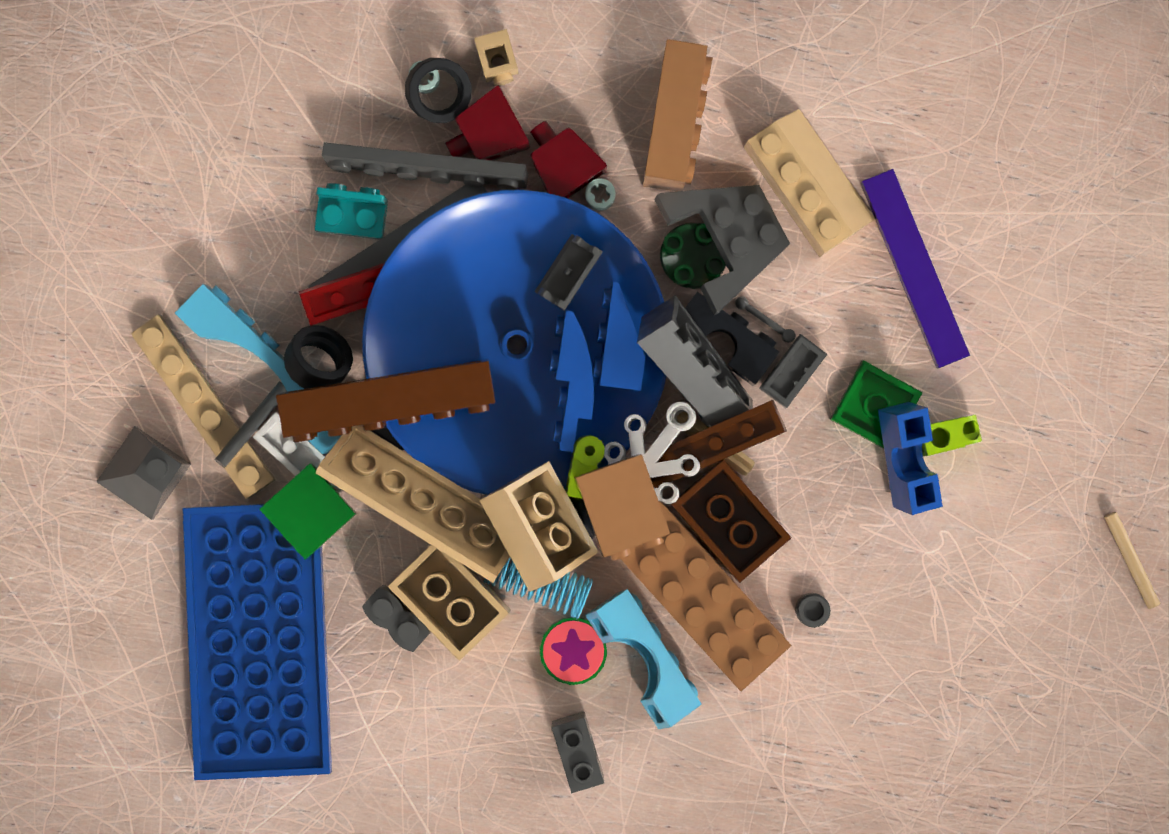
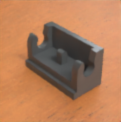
(568, 271)

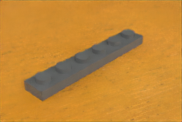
(436, 167)

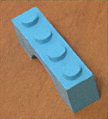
(668, 693)

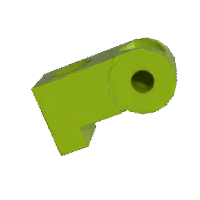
(952, 435)
(585, 457)

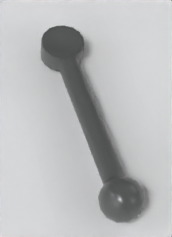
(787, 335)

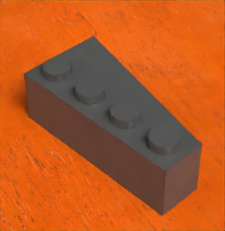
(692, 363)

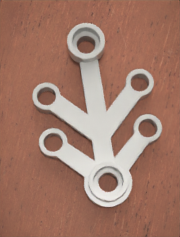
(658, 448)

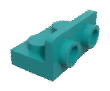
(351, 212)

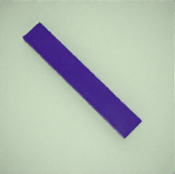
(915, 268)

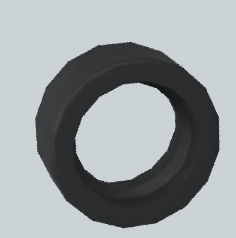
(412, 90)
(324, 339)

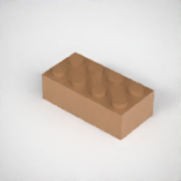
(675, 115)

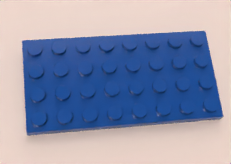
(254, 648)

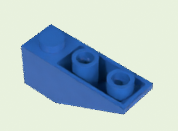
(621, 355)

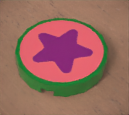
(572, 651)

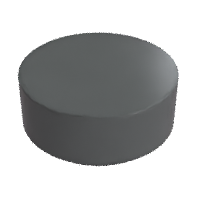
(812, 610)

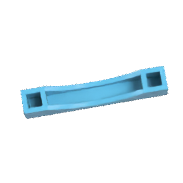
(213, 318)

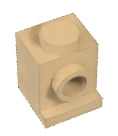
(493, 46)

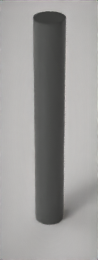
(250, 426)

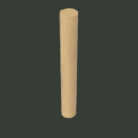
(1132, 560)

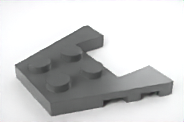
(741, 229)

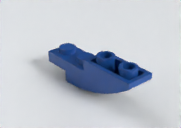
(573, 365)

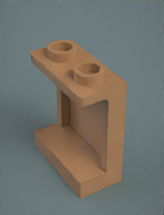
(622, 507)

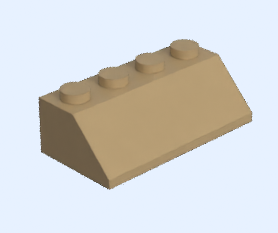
(808, 182)

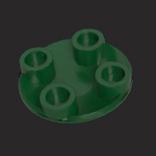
(691, 256)

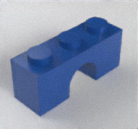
(911, 482)

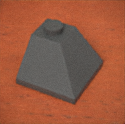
(143, 473)

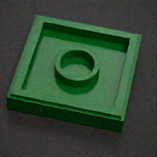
(865, 395)
(308, 511)

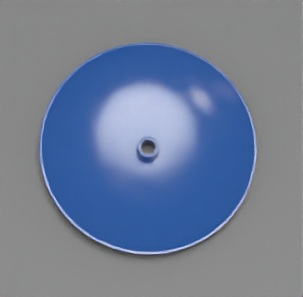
(468, 287)

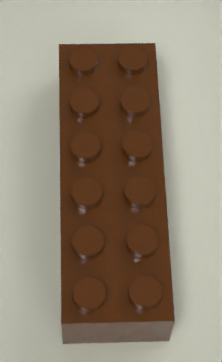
(385, 398)

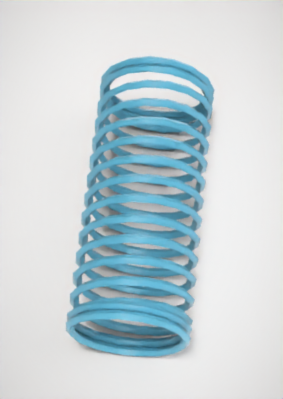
(579, 601)

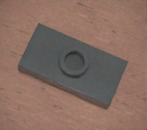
(793, 371)

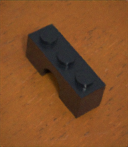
(752, 352)

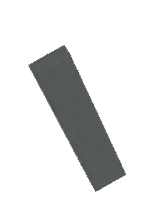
(382, 249)

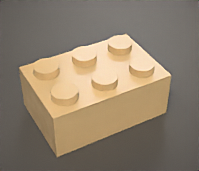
(539, 526)
(449, 600)

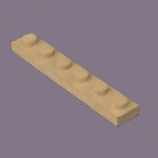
(201, 403)

